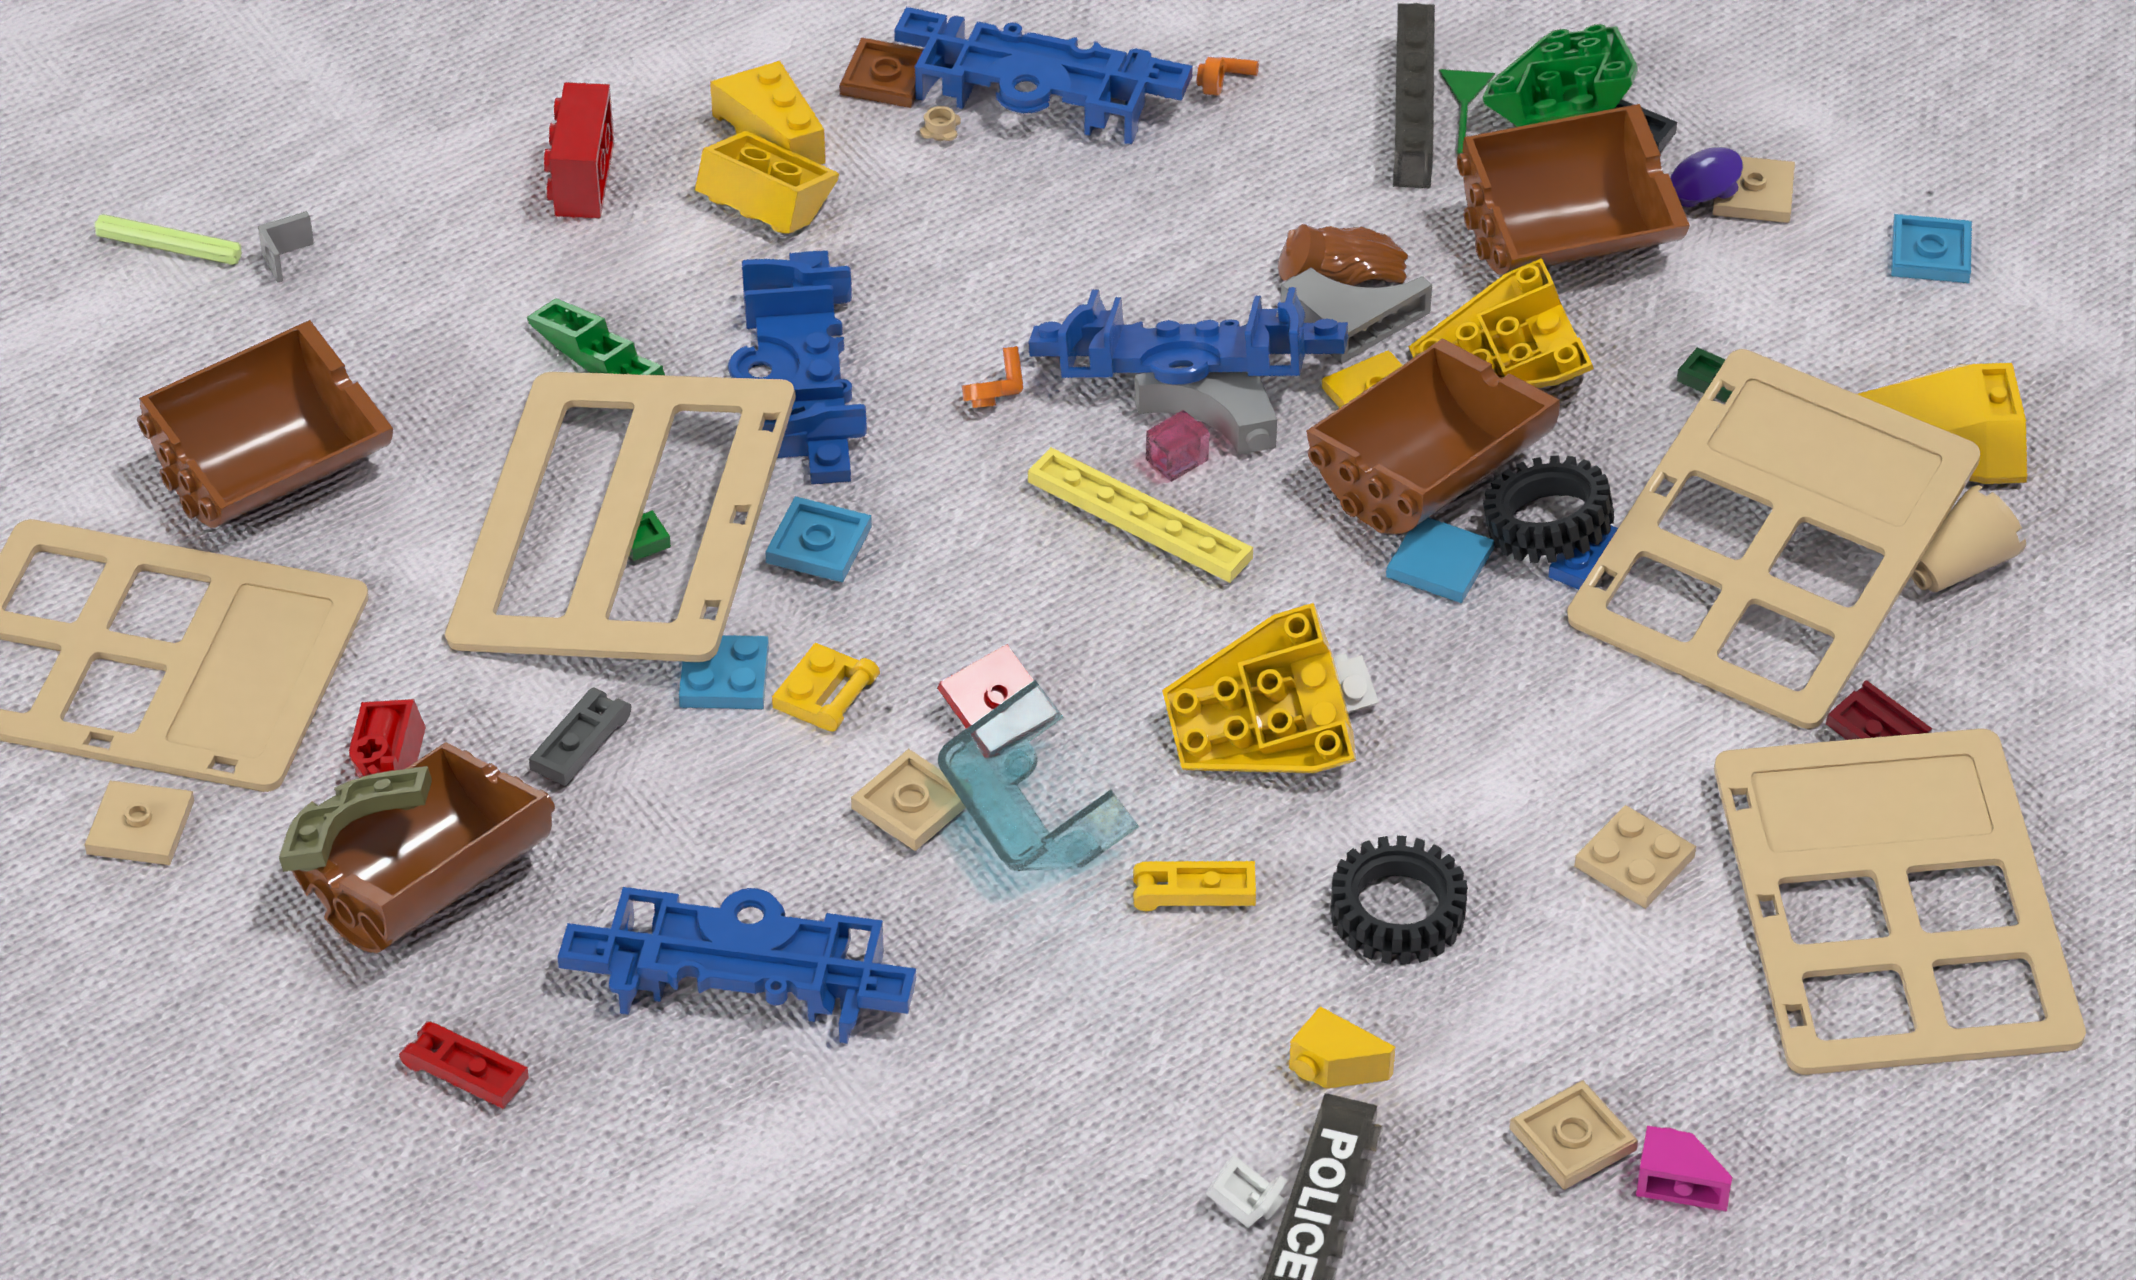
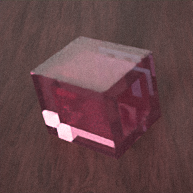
(1177, 445)

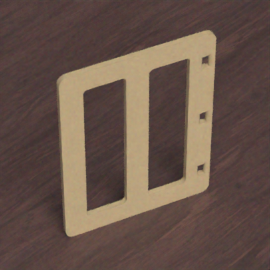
(723, 548)

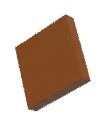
(882, 73)

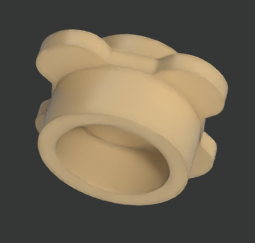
(940, 124)

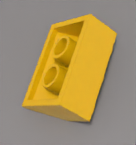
(764, 181)

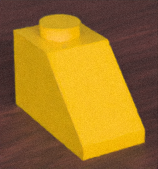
(1339, 1053)

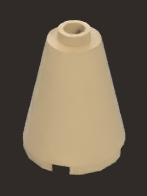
(1971, 540)

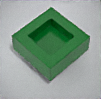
(650, 537)

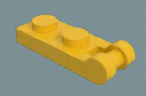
(1194, 884)

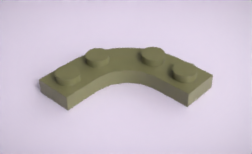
(316, 827)

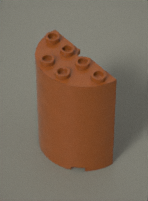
(1568, 190)
(260, 425)
(1426, 436)
(410, 864)

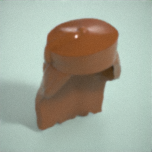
(1342, 255)

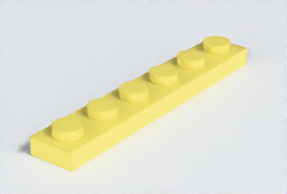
(1140, 515)

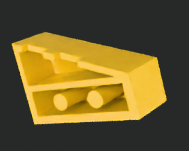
(770, 107)

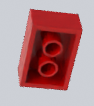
(580, 150)

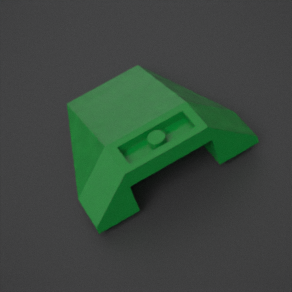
(1564, 77)

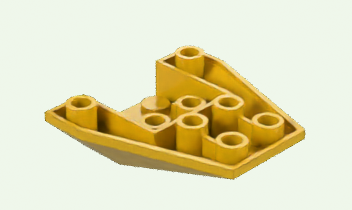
(1516, 329)
(1973, 403)
(1264, 702)

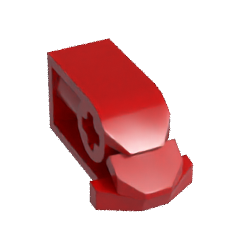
(386, 736)

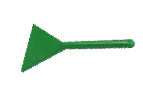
(1465, 88)

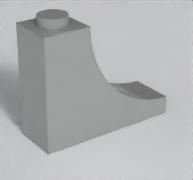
(1370, 312)
(1224, 400)

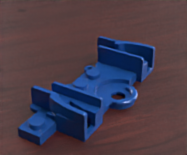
(1051, 63)
(794, 324)
(1199, 346)
(754, 958)

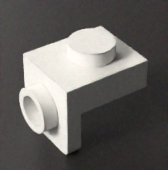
(1355, 683)
(1245, 1192)

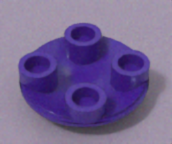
(1707, 175)

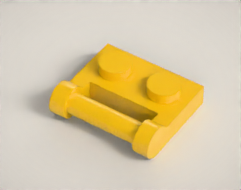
(815, 681)

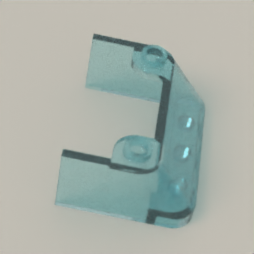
(985, 772)

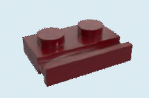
(1873, 715)

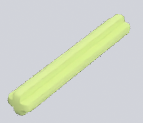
(168, 239)

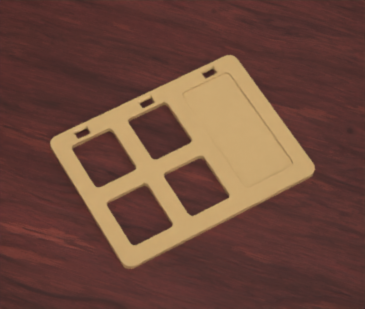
(1814, 461)
(232, 687)
(1881, 814)

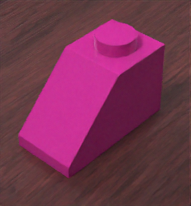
(1681, 1170)

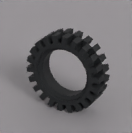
(1553, 536)
(1394, 938)

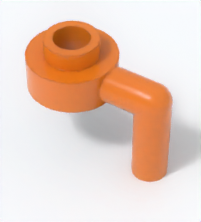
(1211, 73)
(984, 393)

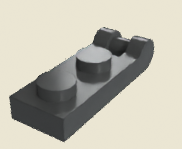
(579, 736)

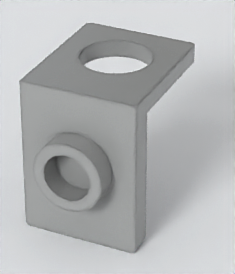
(283, 237)

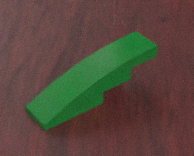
(588, 341)

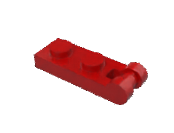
(465, 1064)

